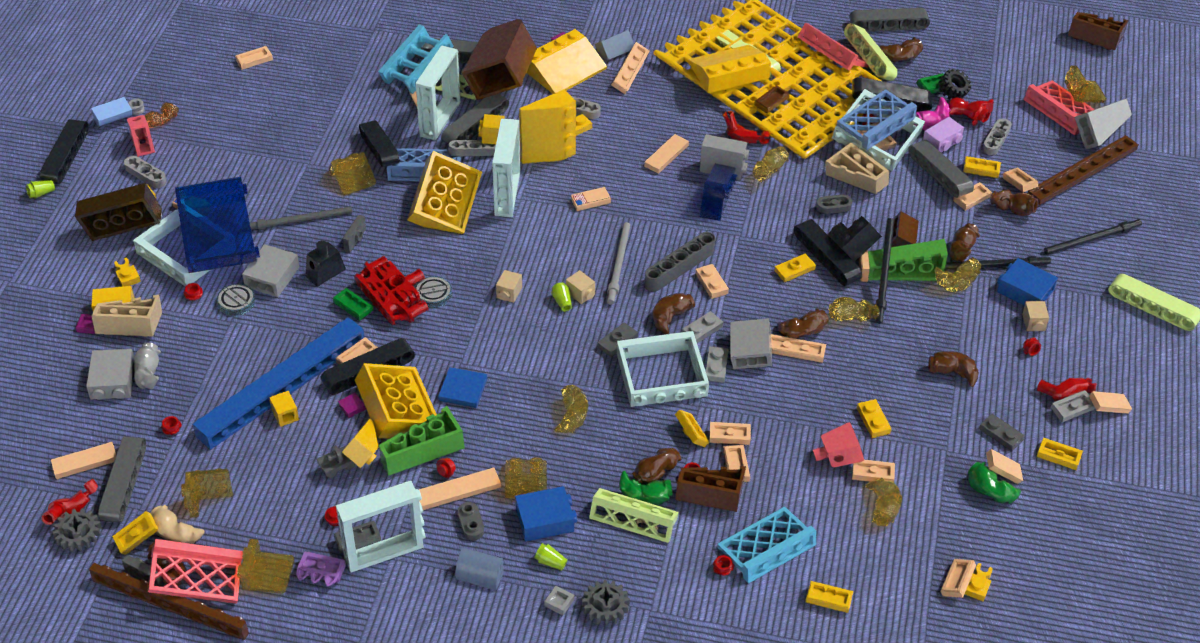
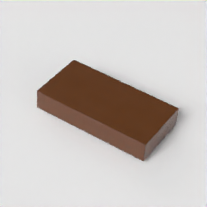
(771, 99)

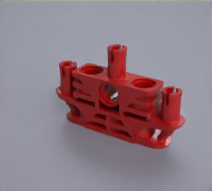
(391, 290)

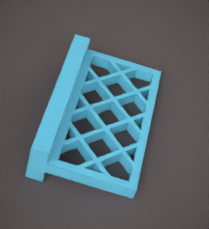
(777, 553)

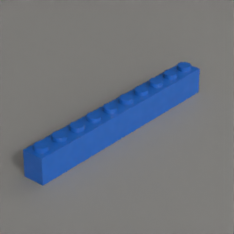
(286, 376)

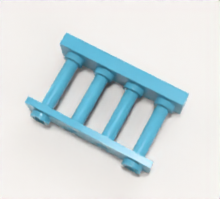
(406, 52)

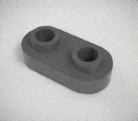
(834, 204)
(469, 520)

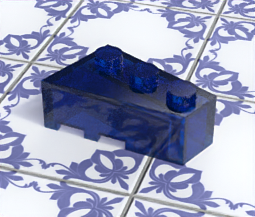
(717, 191)

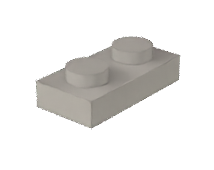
(704, 326)
(716, 364)
(1072, 406)

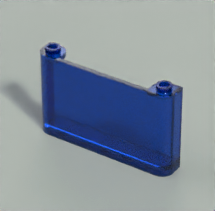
(215, 225)

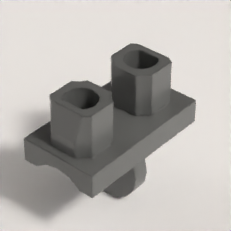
(334, 462)

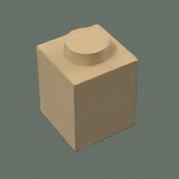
(509, 286)
(581, 287)
(1035, 316)

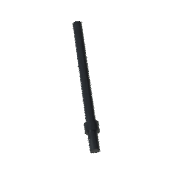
(1121, 227)
(1002, 262)
(881, 301)

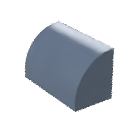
(615, 45)
(479, 568)

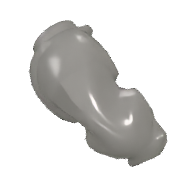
(145, 365)

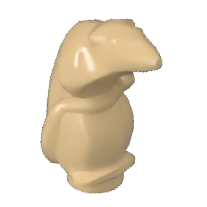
(171, 529)

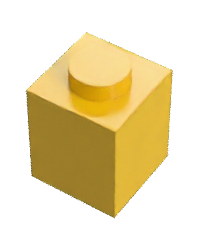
(284, 408)

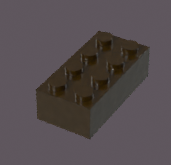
(118, 212)

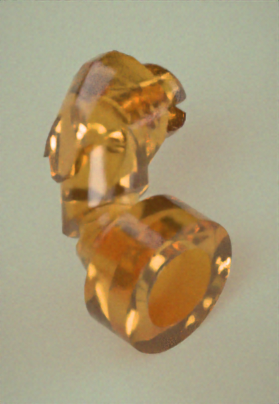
(156, 119)

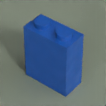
(1026, 283)
(545, 513)

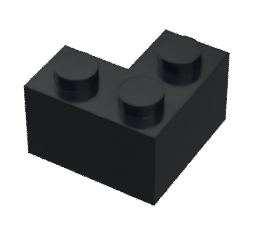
(856, 238)

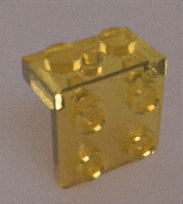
(1081, 89)
(352, 173)
(525, 476)
(205, 485)
(264, 570)

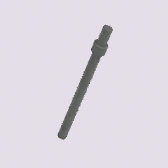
(261, 224)

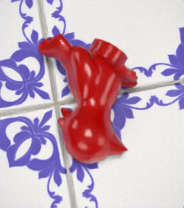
(975, 110)

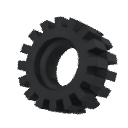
(952, 76)

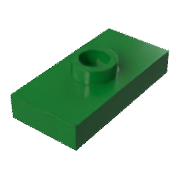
(930, 83)
(352, 304)

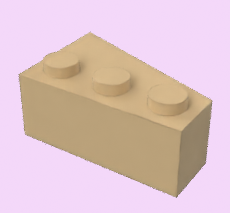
(857, 169)
(127, 318)

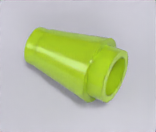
(39, 188)
(562, 296)
(550, 557)

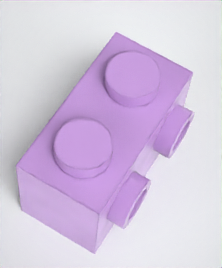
(944, 134)

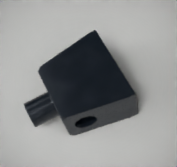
(323, 263)

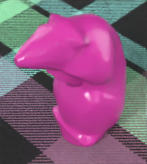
(933, 117)

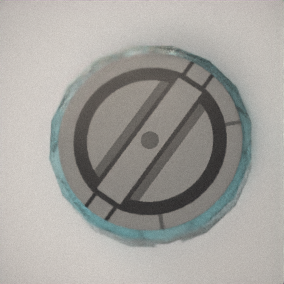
(434, 291)
(236, 299)

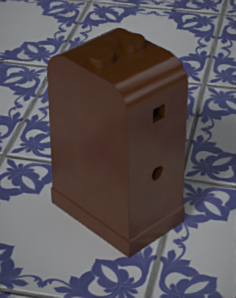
(500, 59)

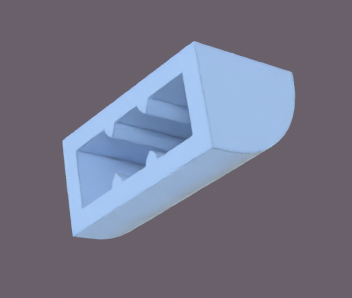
(111, 111)

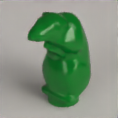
(986, 483)
(654, 492)

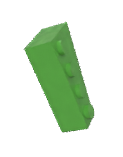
(910, 261)
(422, 443)

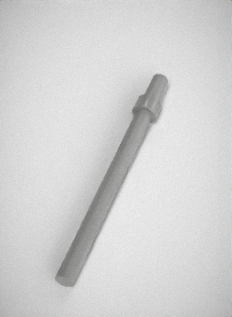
(613, 287)

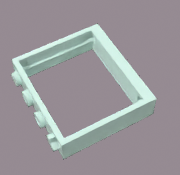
(433, 118)
(882, 157)
(506, 167)
(145, 248)
(660, 345)
(373, 505)

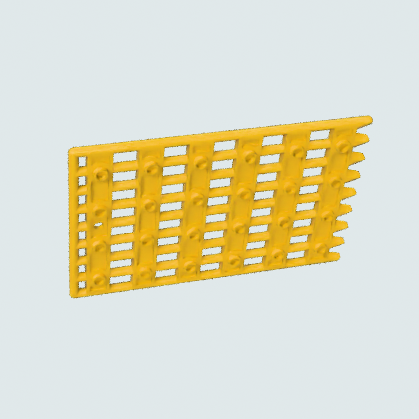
(788, 80)

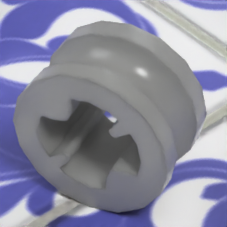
(137, 106)

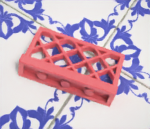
(830, 47)
(1053, 105)
(196, 556)

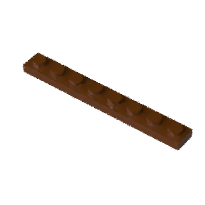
(1083, 169)
(179, 605)

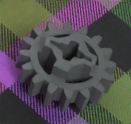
(77, 530)
(616, 598)

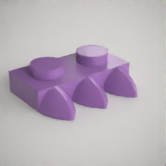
(320, 568)

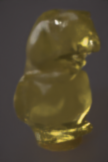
(770, 163)
(962, 277)
(847, 309)
(576, 406)
(887, 503)

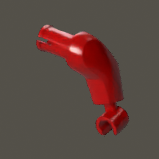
(739, 133)
(1066, 388)
(78, 501)

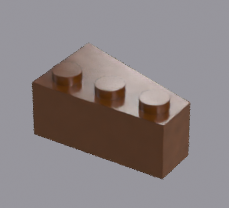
(1097, 30)
(711, 487)

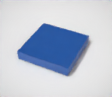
(463, 387)

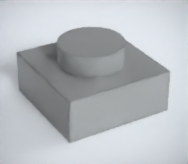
(559, 600)

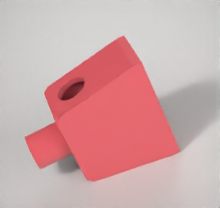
(140, 130)
(840, 447)

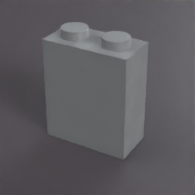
(724, 152)
(271, 271)
(750, 344)
(111, 374)

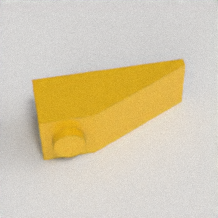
(363, 445)

